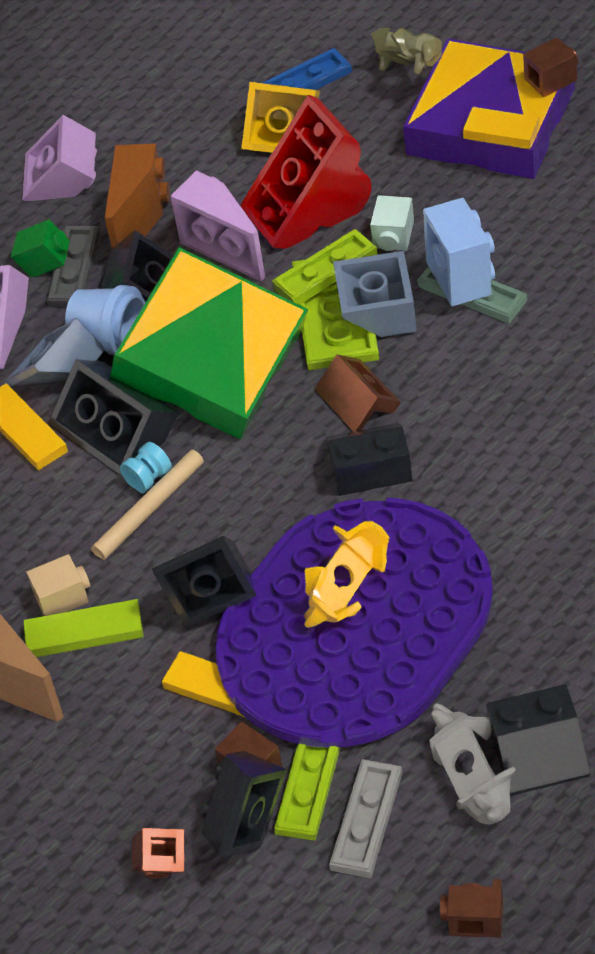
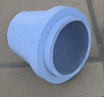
(106, 313)

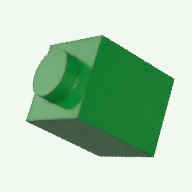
(40, 248)

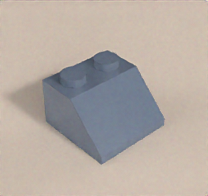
(376, 293)

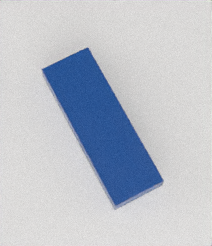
(314, 72)

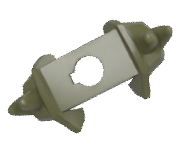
(406, 47)

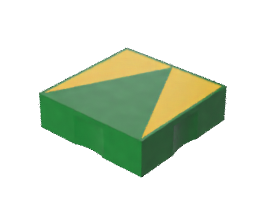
(208, 342)

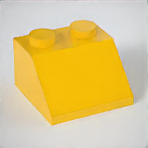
(270, 113)

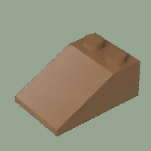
(24, 678)

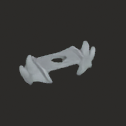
(479, 792)

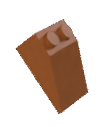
(135, 191)

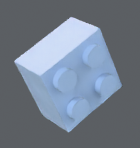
(458, 251)

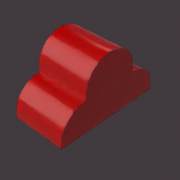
(308, 179)

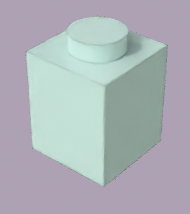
(392, 222)

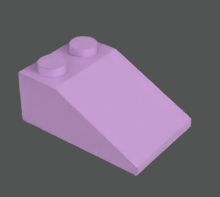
(216, 225)

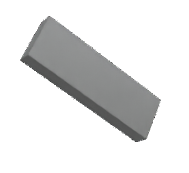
(366, 818)

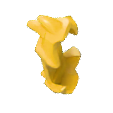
(359, 552)

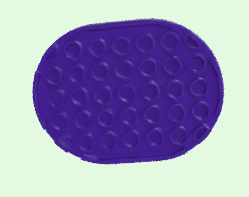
(371, 669)

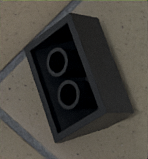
(109, 415)

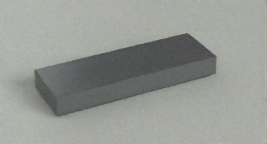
(77, 266)

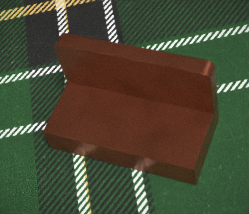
(354, 391)

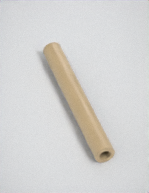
(147, 504)

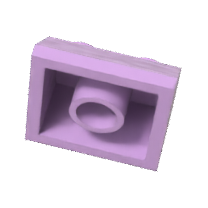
(60, 162)

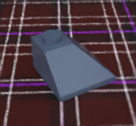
(56, 354)

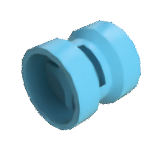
(145, 467)

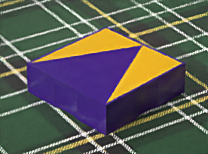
(487, 79)

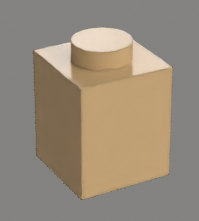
(59, 585)

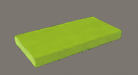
(329, 334)

